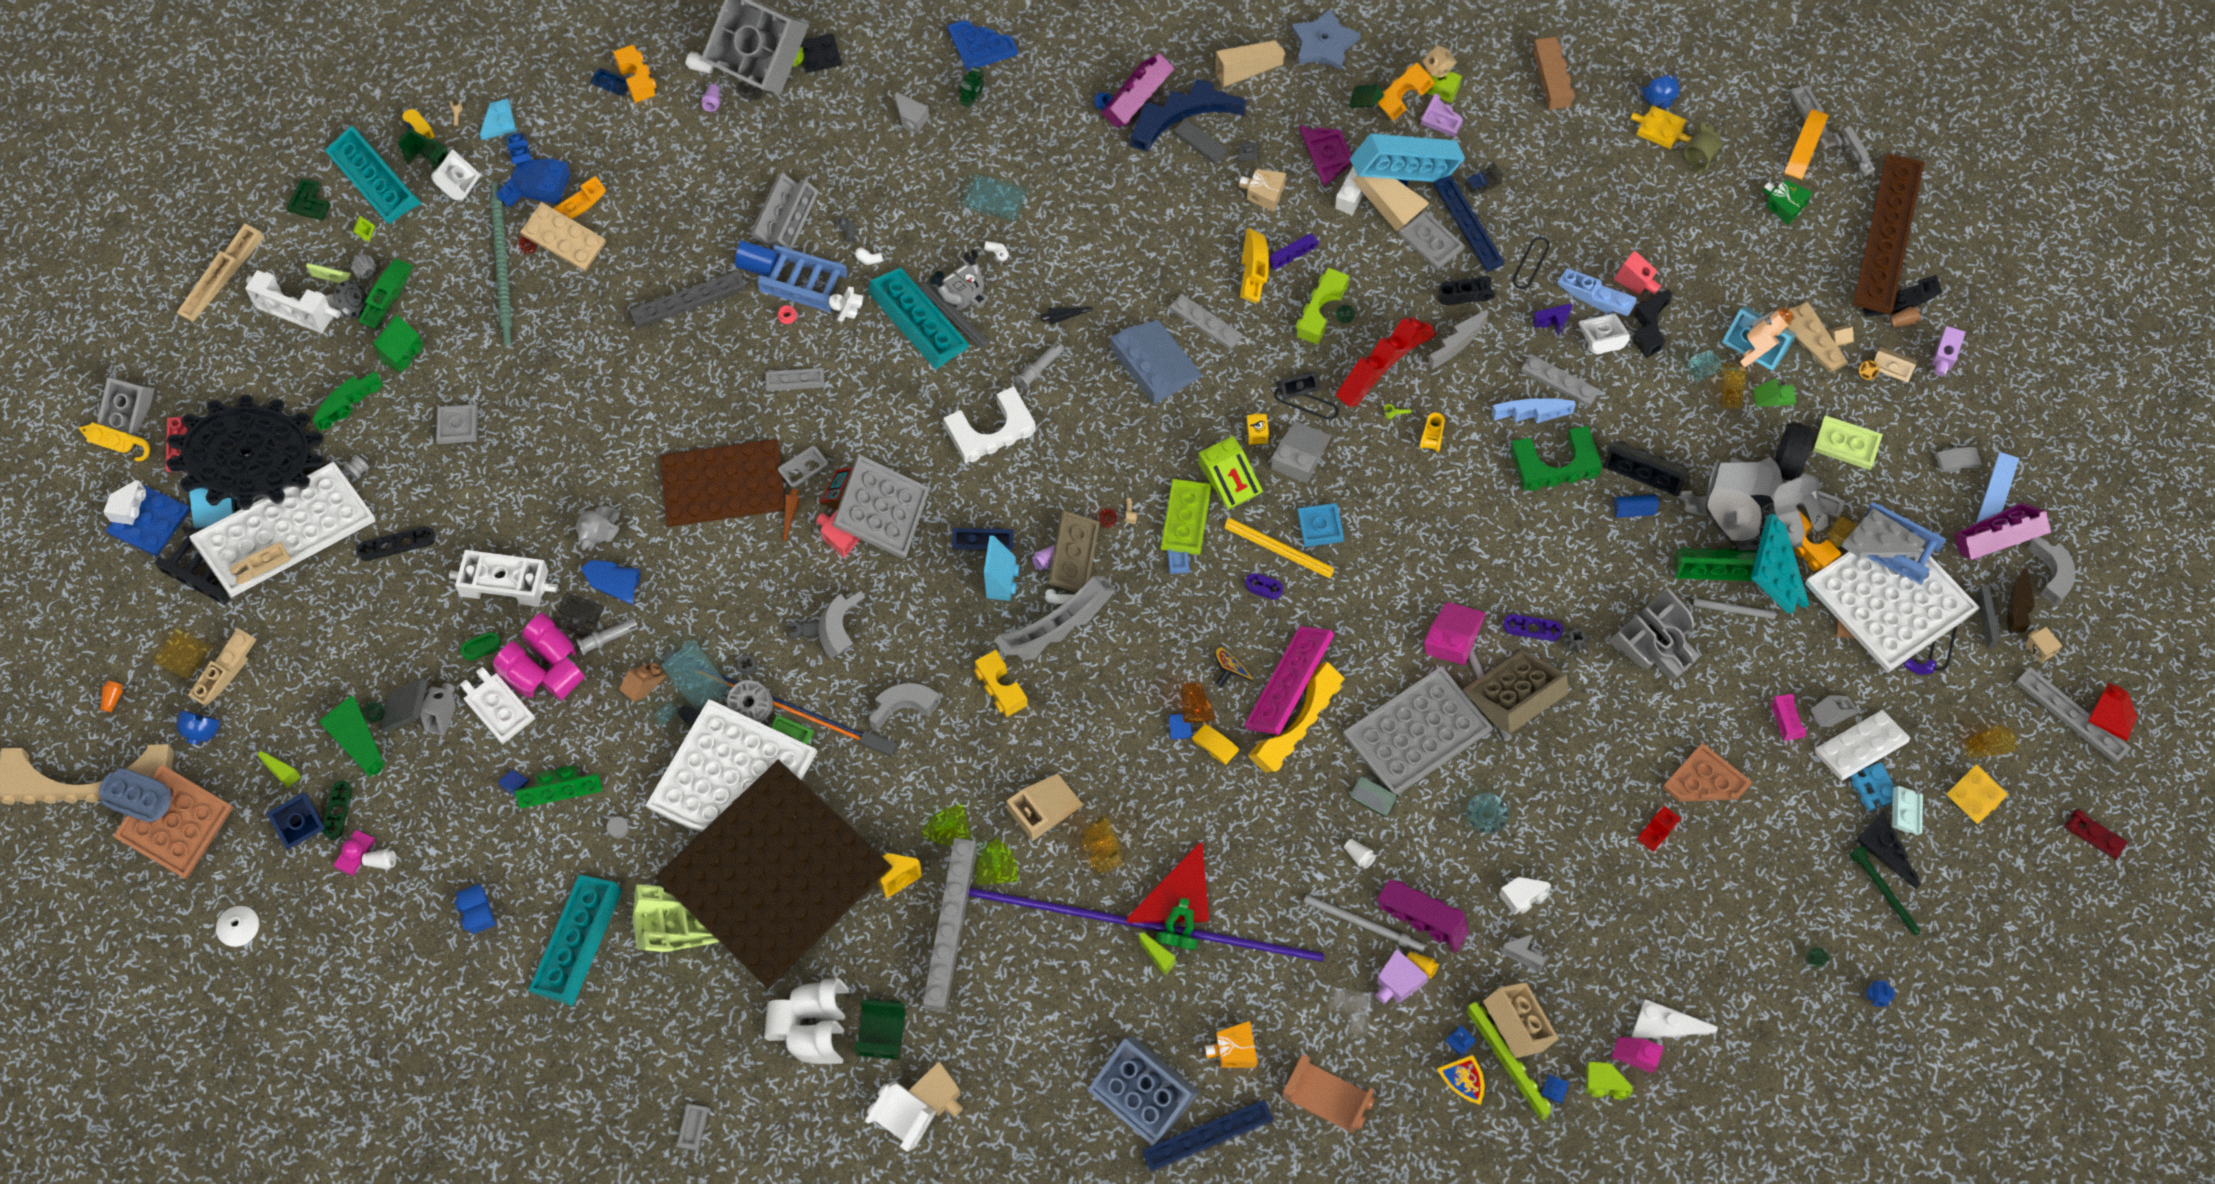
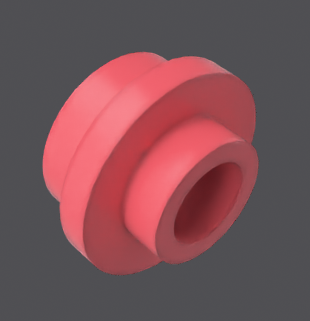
(787, 310)

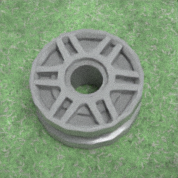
(747, 690)

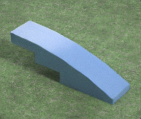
(1538, 408)
(1998, 486)

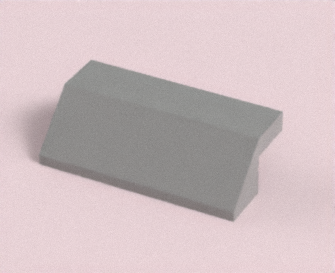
(784, 212)

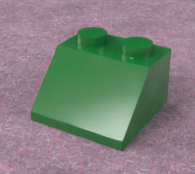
(398, 344)

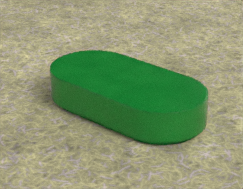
(480, 646)

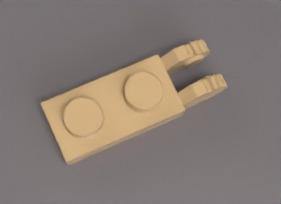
(260, 562)

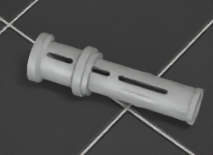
(1034, 370)
(597, 639)

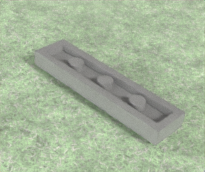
(1206, 322)
(1560, 380)

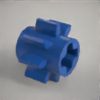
(1880, 993)

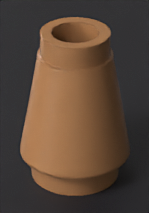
(1906, 317)

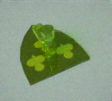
(947, 825)
(996, 865)

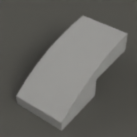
(1958, 458)

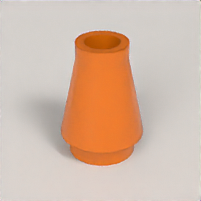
(110, 695)

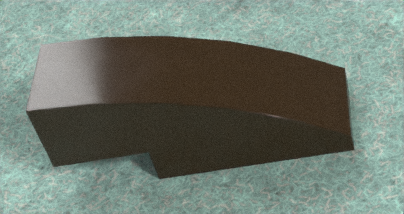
(2020, 604)

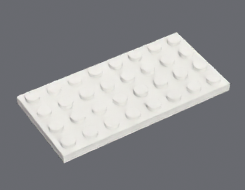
(302, 523)

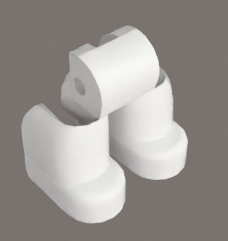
(809, 1000)

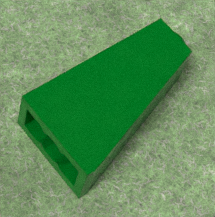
(351, 732)

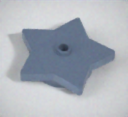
(1324, 40)

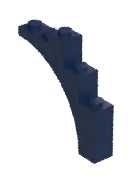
(1201, 100)

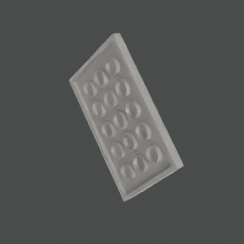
(1417, 731)

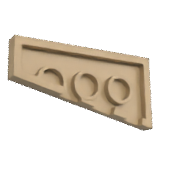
(1815, 337)

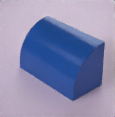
(755, 258)
(1635, 505)

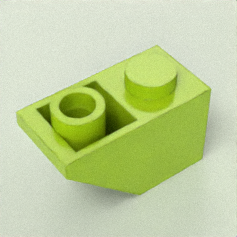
(1606, 1080)

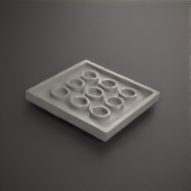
(881, 506)

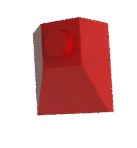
(2114, 712)

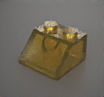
(1102, 846)

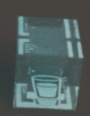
(1704, 365)

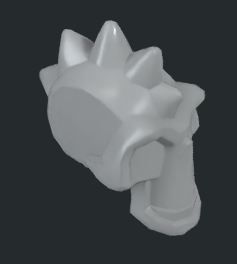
(597, 526)

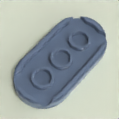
(135, 795)

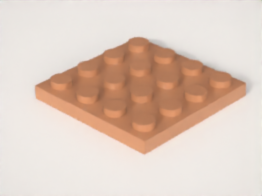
(183, 831)

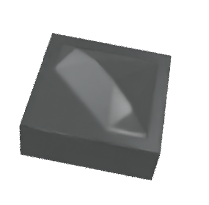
(1248, 151)

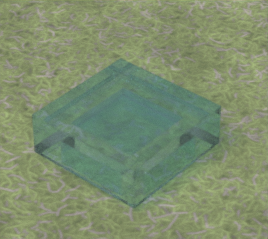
(665, 714)

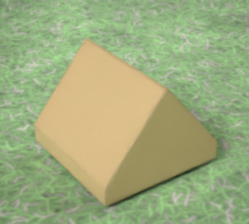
(1842, 335)

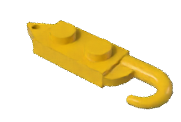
(114, 439)

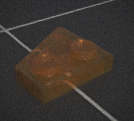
(1195, 704)

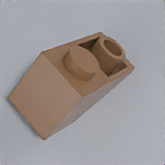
(642, 680)

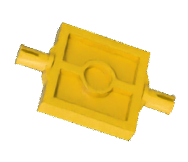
(1661, 127)

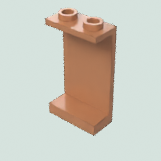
(1327, 1096)

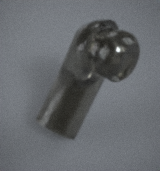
(754, 94)

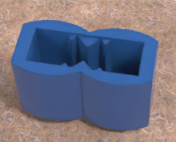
(475, 909)

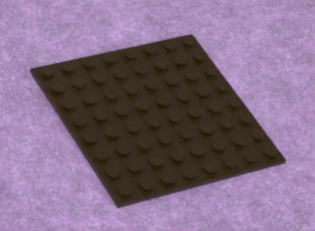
(773, 873)

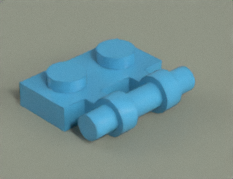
(1879, 783)

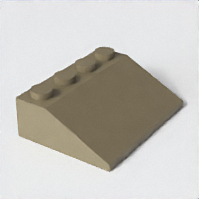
(1517, 690)

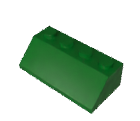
(1714, 564)

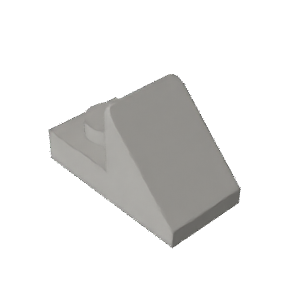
(1518, 951)

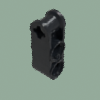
(1478, 290)

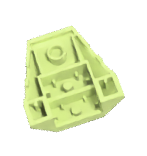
(664, 922)

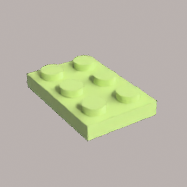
(1847, 442)

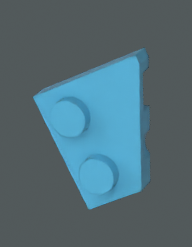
(498, 120)

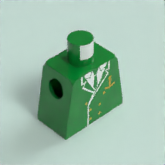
(1786, 200)

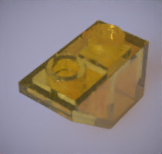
(1732, 386)
(1840, 531)
(1991, 742)

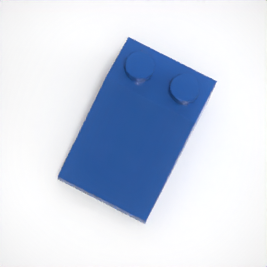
(542, 179)

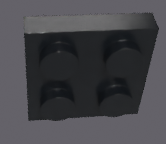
(820, 53)

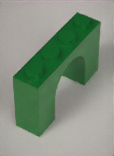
(1536, 474)

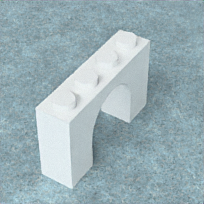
(973, 445)

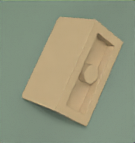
(1895, 364)

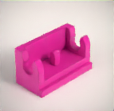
(1787, 717)

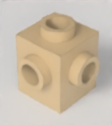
(1439, 62)

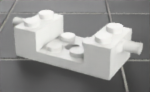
(309, 312)
(523, 577)

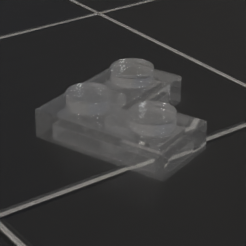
(1357, 1005)

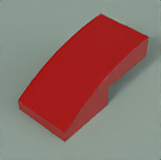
(1658, 828)

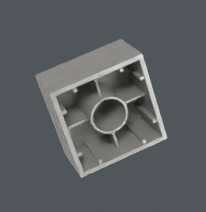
(755, 43)

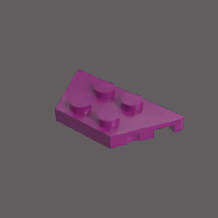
(1327, 152)

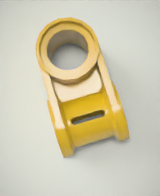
(1433, 435)

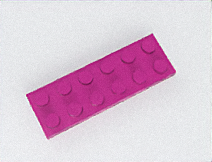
(1289, 680)

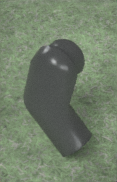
(848, 227)

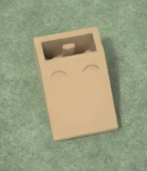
(1043, 805)

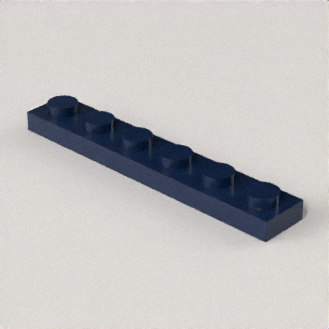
(1468, 223)
(1207, 1135)

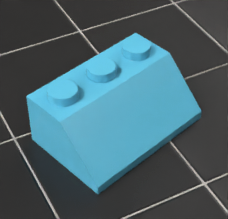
(1737, 338)

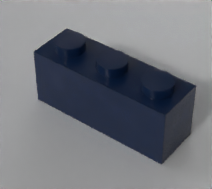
(977, 539)

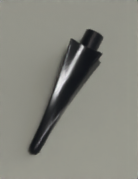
(1059, 314)

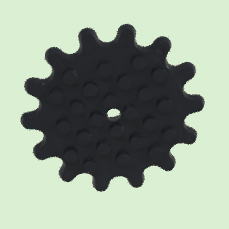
(215, 447)

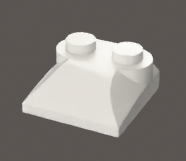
(455, 176)
(1604, 333)

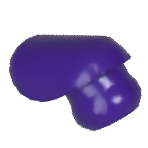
(1920, 669)

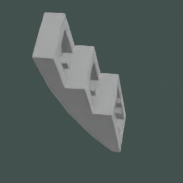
(1461, 337)

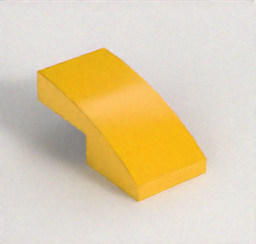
(1215, 743)

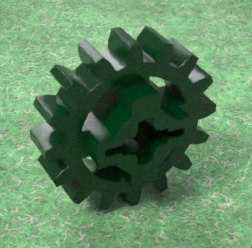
(971, 86)

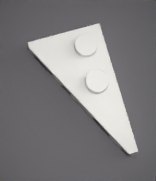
(1660, 1021)

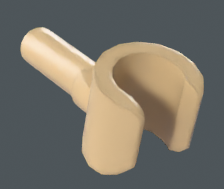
(456, 110)
(1131, 517)

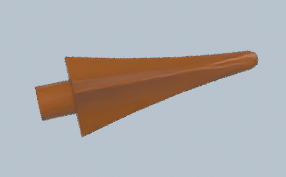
(791, 505)

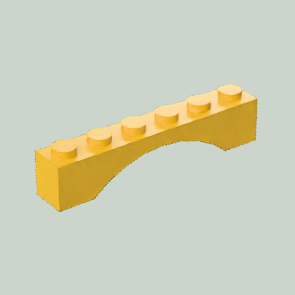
(1322, 685)

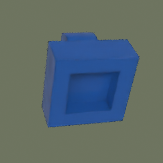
(509, 193)
(1460, 1040)
(1554, 1089)

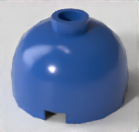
(1661, 91)
(196, 727)

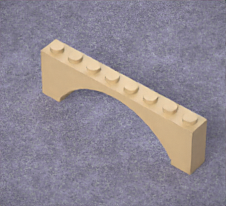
(24, 784)

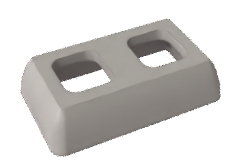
(799, 463)

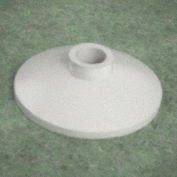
(243, 932)

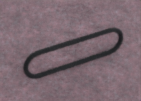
(1538, 266)
(1306, 410)
(1949, 653)

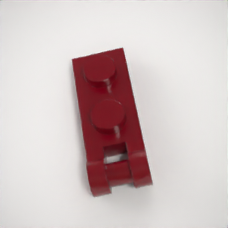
(2095, 834)

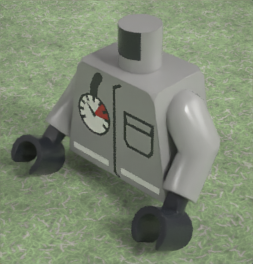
(962, 285)

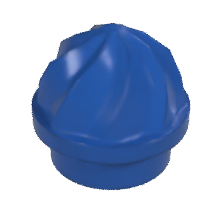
(1102, 100)

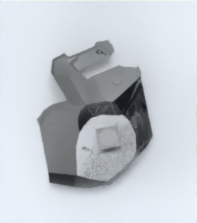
(1747, 492)

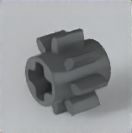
(1572, 636)

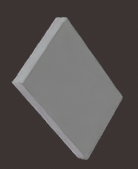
(1431, 239)

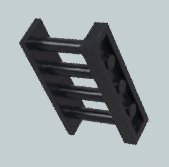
(186, 575)

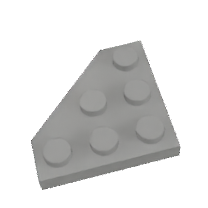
(1882, 537)

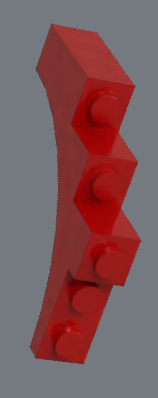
(1387, 352)

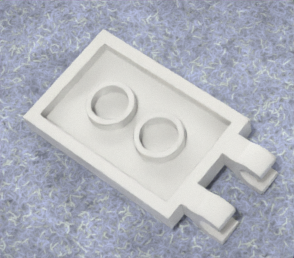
(497, 706)

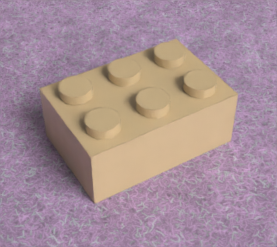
(1520, 1020)

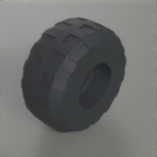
(1794, 450)

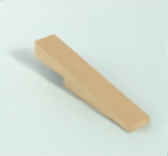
(220, 271)

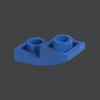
(518, 148)

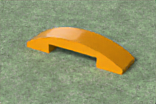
(1806, 144)
(583, 200)

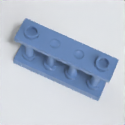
(797, 294)
(1912, 570)

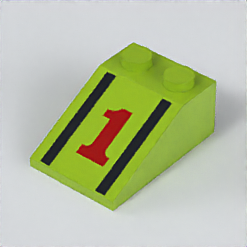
(1229, 472)

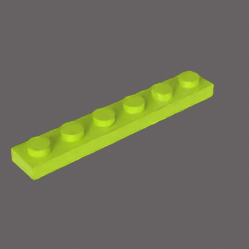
(1514, 1068)

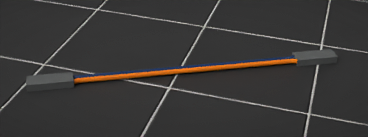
(868, 739)

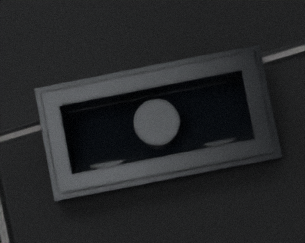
(1298, 385)

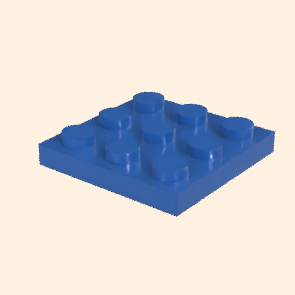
(155, 524)

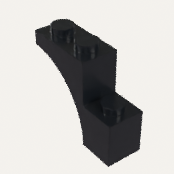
(1648, 336)

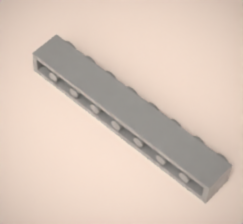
(950, 925)

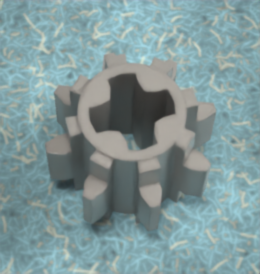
(363, 266)

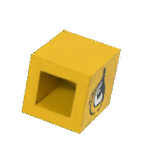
(1257, 429)

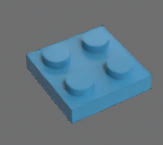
(1320, 525)

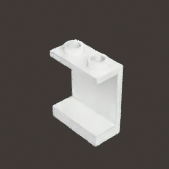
(901, 1114)

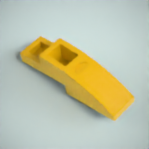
(1256, 263)

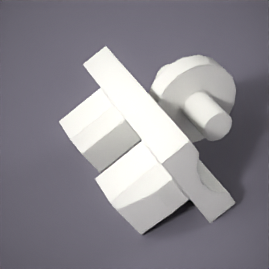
(847, 304)

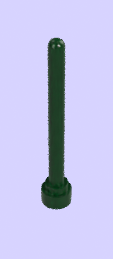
(1860, 856)

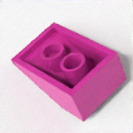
(1454, 633)

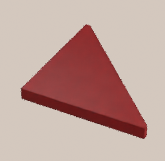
(1184, 881)

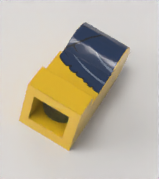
(416, 122)

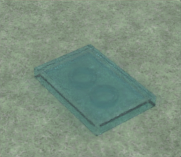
(995, 197)
(695, 676)

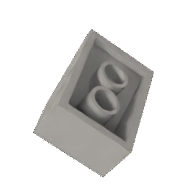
(124, 405)
(1300, 451)

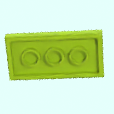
(1186, 516)

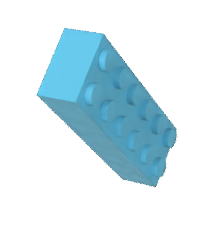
(1406, 158)

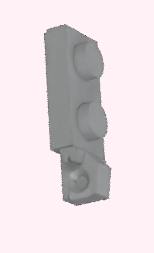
(1857, 151)

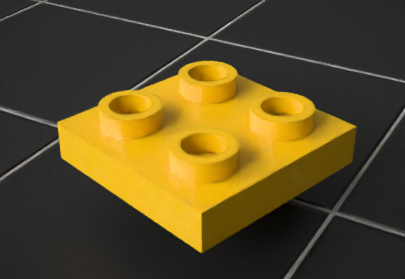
(1977, 794)

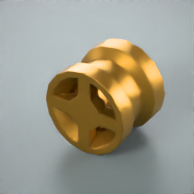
(1865, 369)

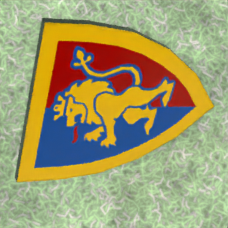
(1229, 665)
(1465, 1078)

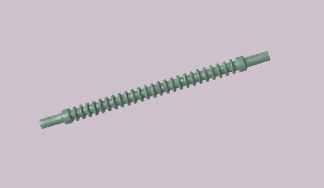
(500, 257)

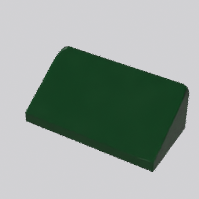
(1366, 96)

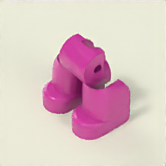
(552, 646)

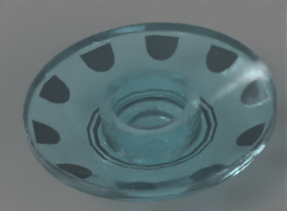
(1489, 804)

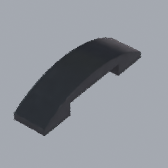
(1912, 296)

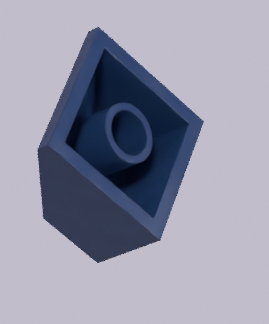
(296, 820)

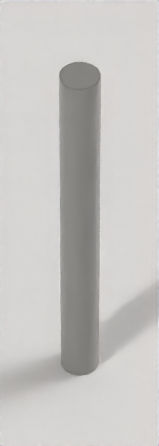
(1734, 608)

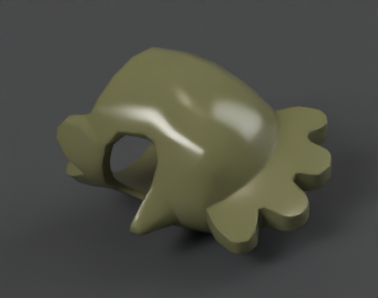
(1703, 144)

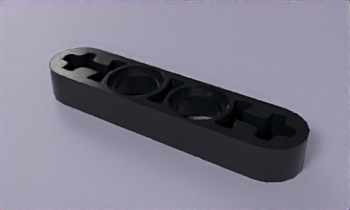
(395, 540)

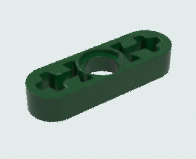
(346, 797)

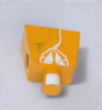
(1234, 1047)

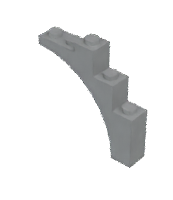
(1054, 627)

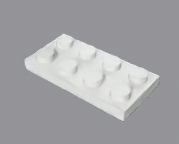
(1862, 745)

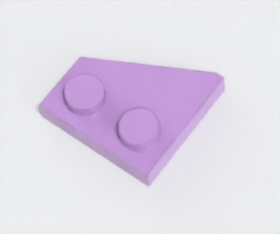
(1441, 117)

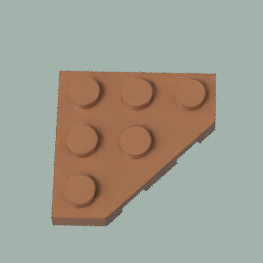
(1706, 778)

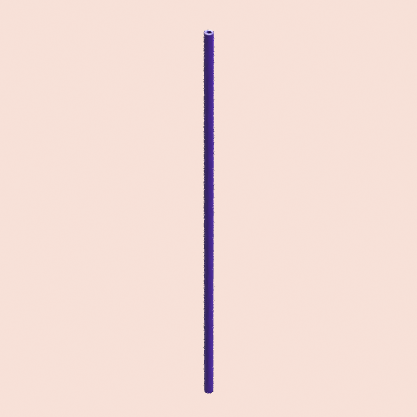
(1209, 936)

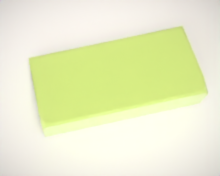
(328, 273)

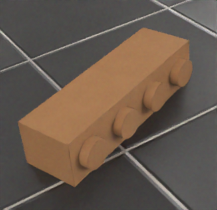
(1553, 73)

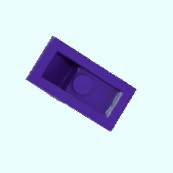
(1557, 316)

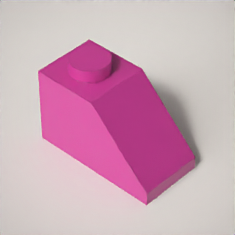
(1638, 1053)

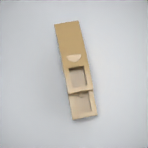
(222, 671)

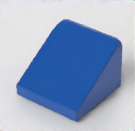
(1178, 728)
(513, 781)

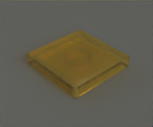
(182, 654)

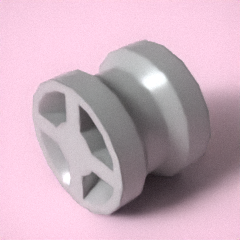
(356, 467)

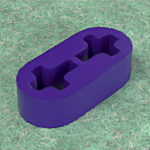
(1264, 586)

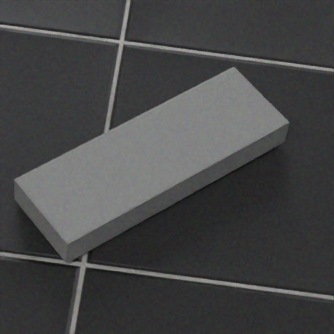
(795, 379)

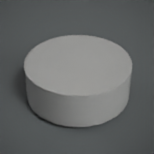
(617, 827)

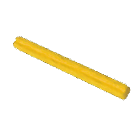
(1279, 547)

